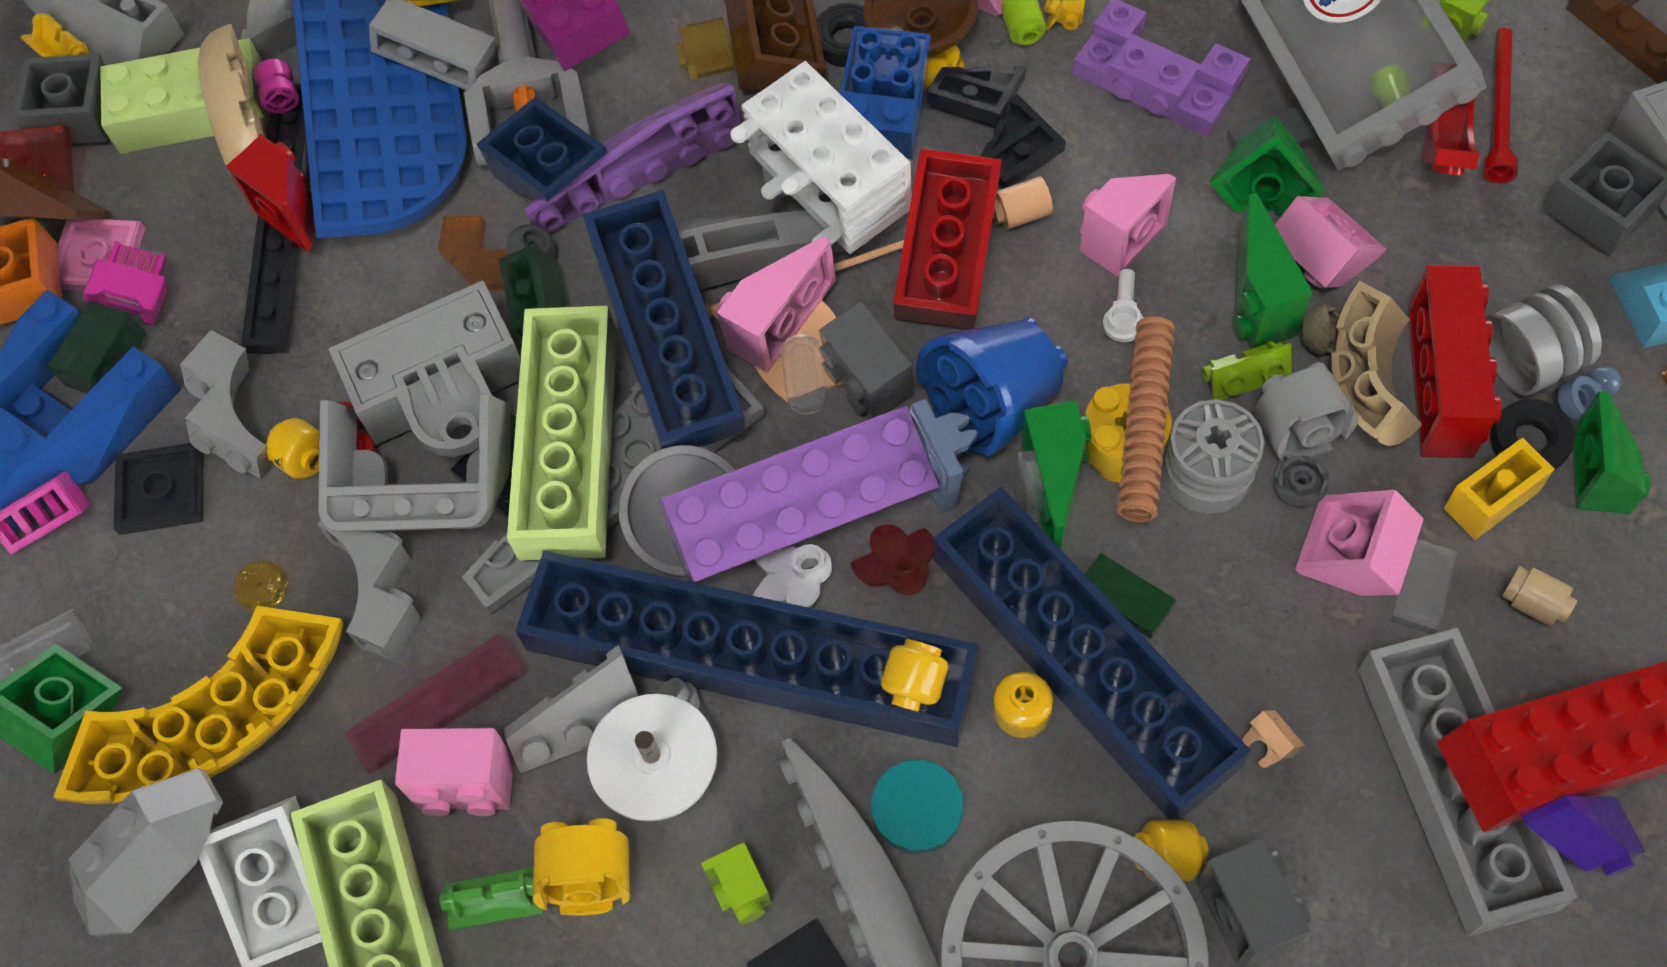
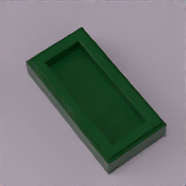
(1133, 596)

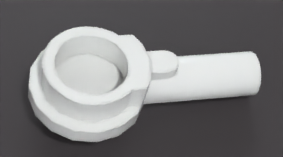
(1123, 316)

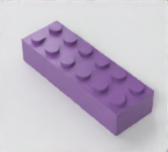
(797, 494)

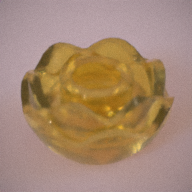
(268, 594)

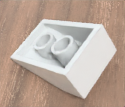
(261, 884)

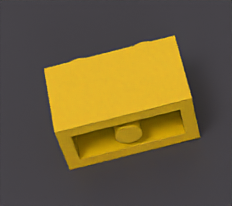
(1498, 488)

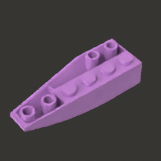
(645, 154)

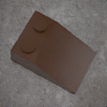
(35, 195)

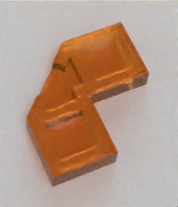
(461, 247)

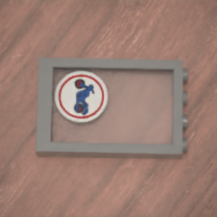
(1367, 67)

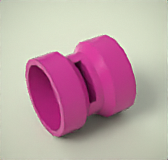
(275, 92)

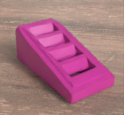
(68, 493)

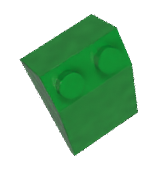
(1268, 282)
(1059, 443)

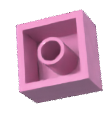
(455, 770)

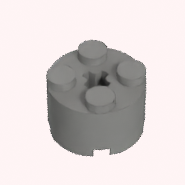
(1304, 412)

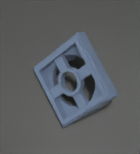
(944, 447)

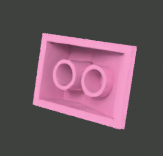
(775, 303)

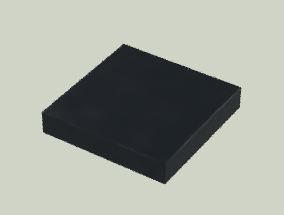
(158, 488)

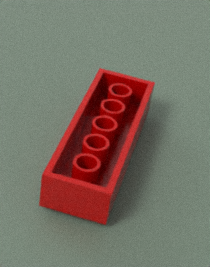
(1561, 746)

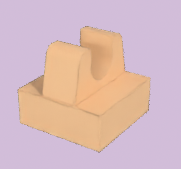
(1276, 734)

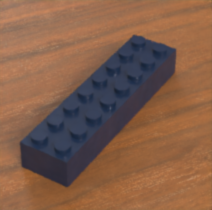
(1090, 655)

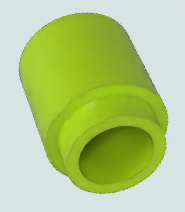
(1023, 20)

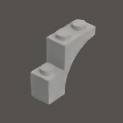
(214, 375)
(382, 614)

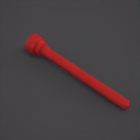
(1501, 162)

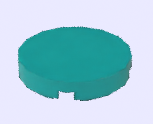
(917, 806)

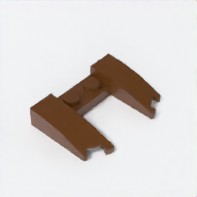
(1626, 32)

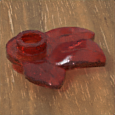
(894, 554)

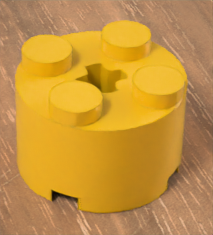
(1108, 424)
(581, 867)

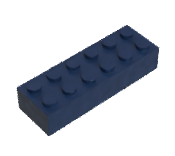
(664, 322)

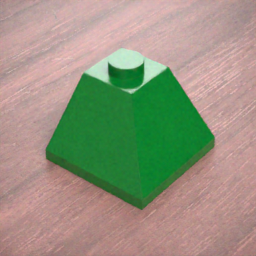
(1607, 461)

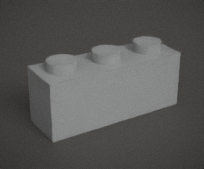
(431, 43)

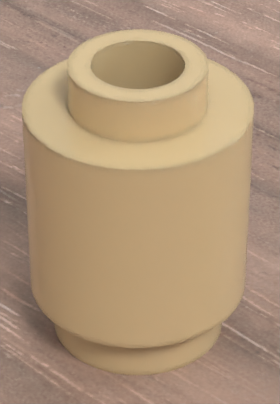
(1540, 596)

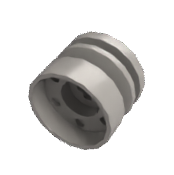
(1543, 339)
(1213, 456)

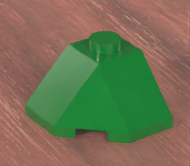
(1267, 164)

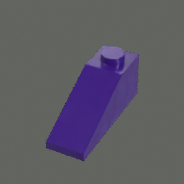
(1588, 832)

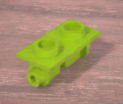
(1238, 376)

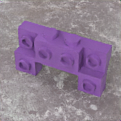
(1156, 76)

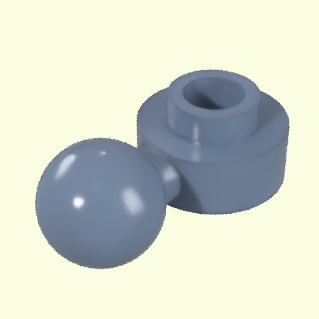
(1578, 393)

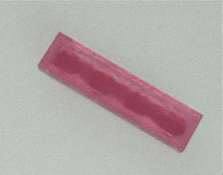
(435, 701)

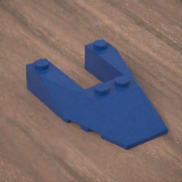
(45, 436)

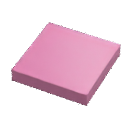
(89, 240)

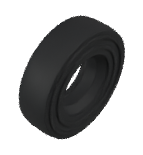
(833, 18)
(1539, 413)

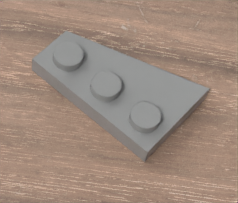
(568, 721)

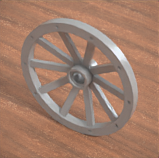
(1114, 842)

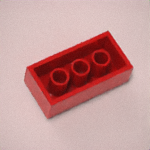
(947, 239)
(1452, 361)

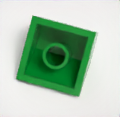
(47, 703)

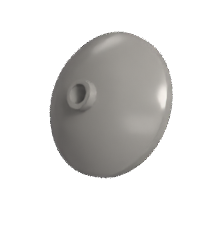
(655, 478)

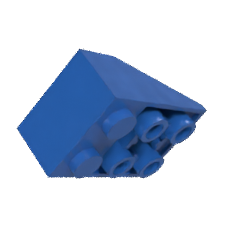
(887, 81)

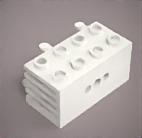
(826, 152)

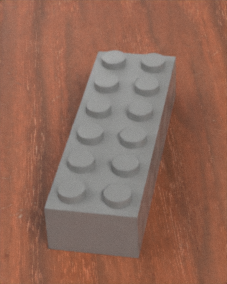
(1419, 697)

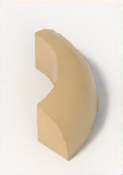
(225, 93)
(1363, 364)

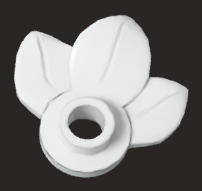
(788, 574)

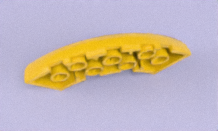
(211, 721)

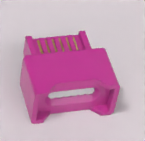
(129, 282)

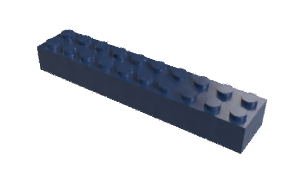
(738, 645)

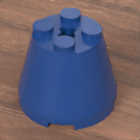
(991, 378)

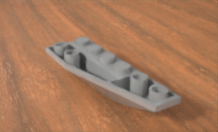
(115, 28)
(740, 245)
(867, 885)

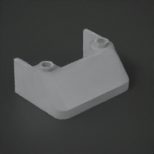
(356, 486)

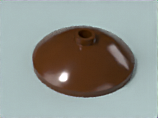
(944, 19)

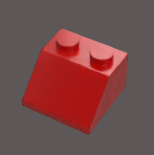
(275, 189)

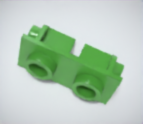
(489, 899)

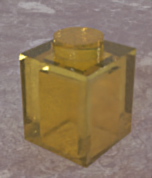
(705, 48)

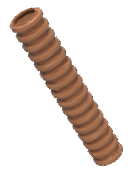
(1146, 420)

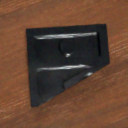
(975, 91)
(1022, 143)

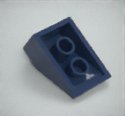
(539, 151)

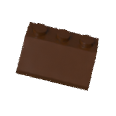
(772, 39)

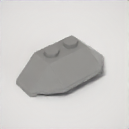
(270, 27)
(142, 852)

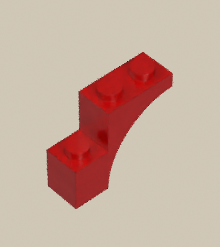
(1451, 142)

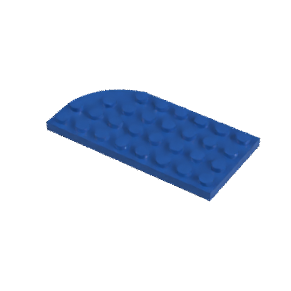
(377, 133)

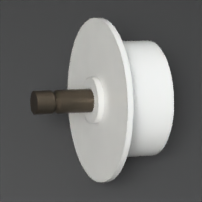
(652, 757)

